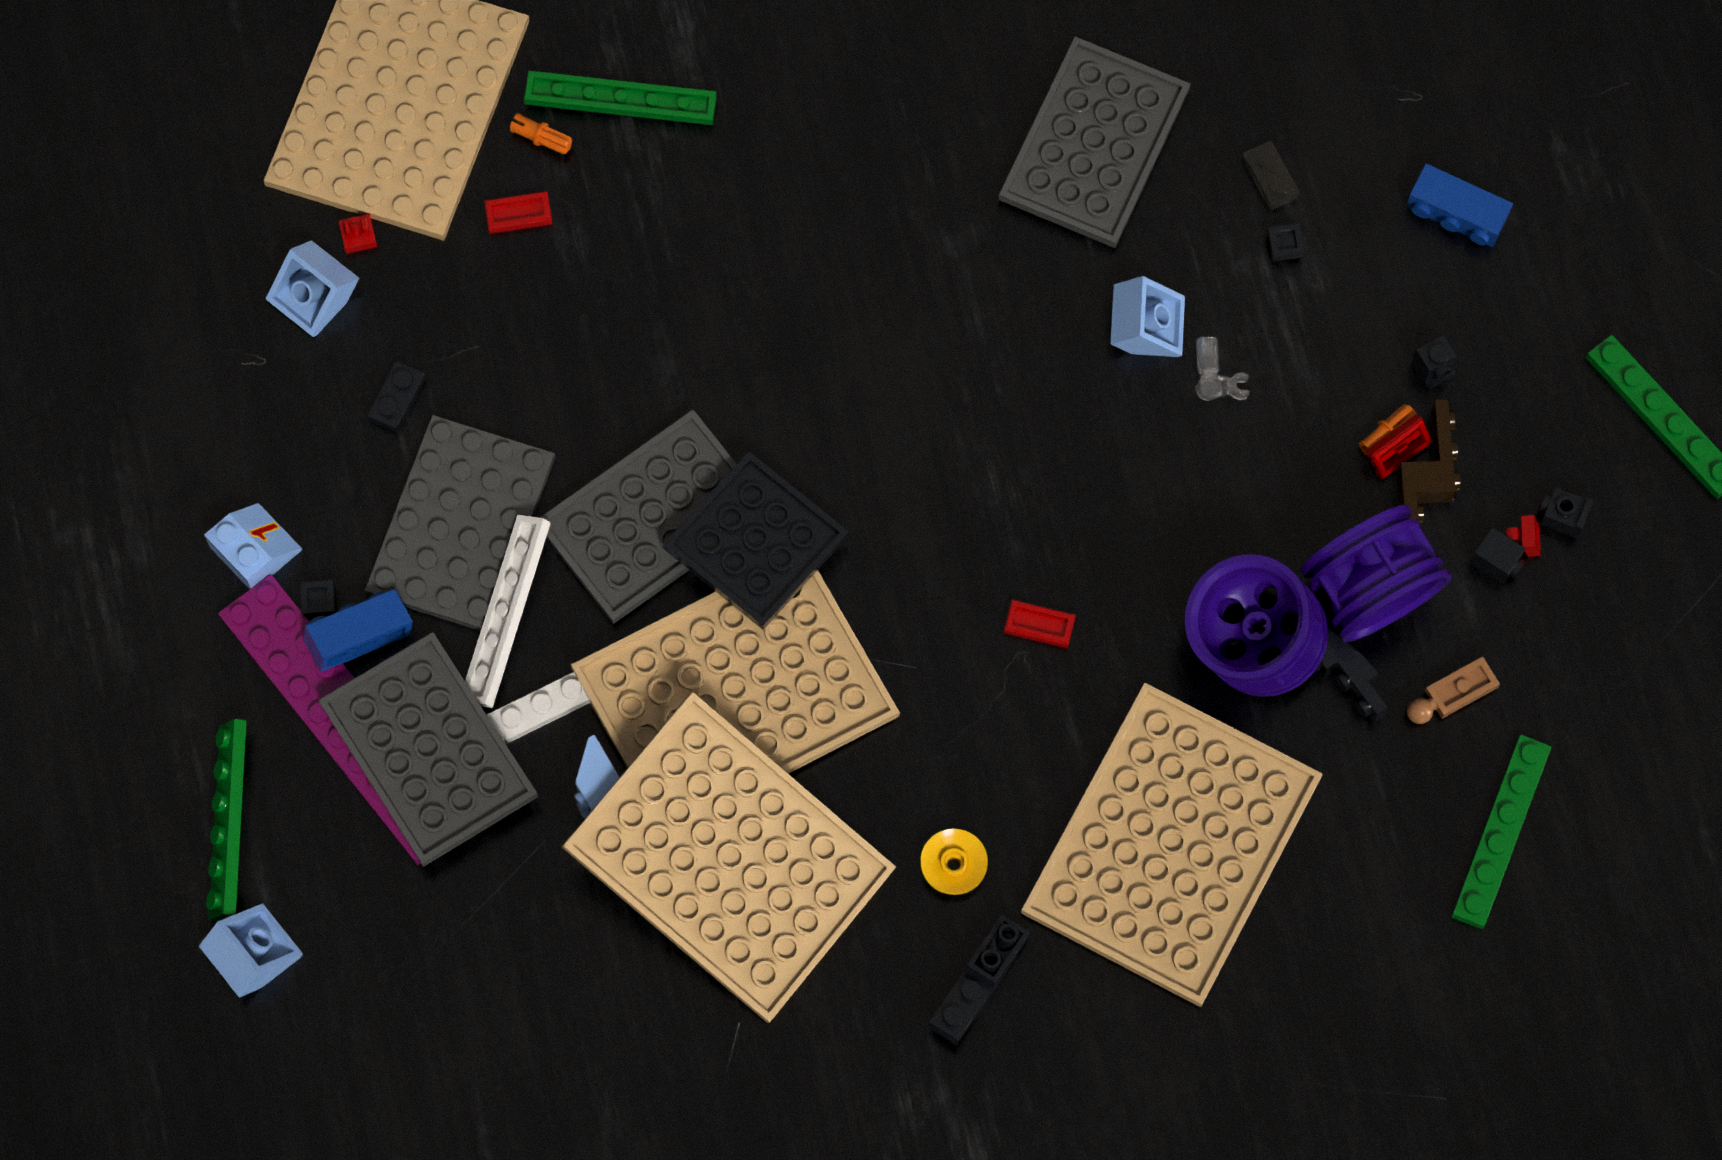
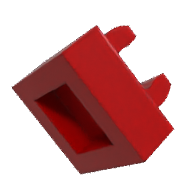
(357, 233)
(1527, 536)

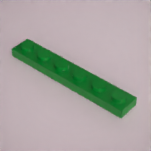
(620, 97)
(1659, 412)
(227, 820)
(1501, 832)

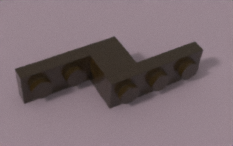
(1435, 479)

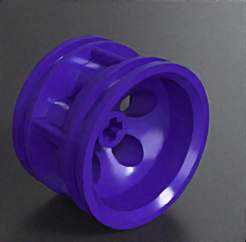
(1376, 572)
(1241, 582)

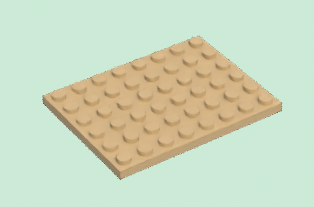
(397, 108)
(785, 688)
(1172, 844)
(729, 857)

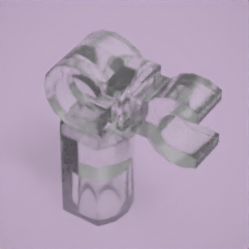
(1210, 383)

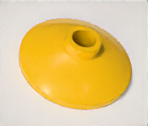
(959, 846)

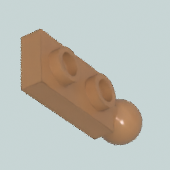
(1454, 692)

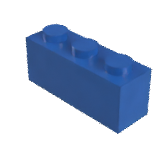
(1459, 205)
(357, 629)

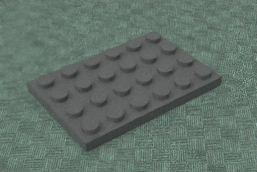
(1094, 142)
(458, 520)
(619, 521)
(428, 749)

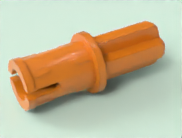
(541, 134)
(1385, 427)

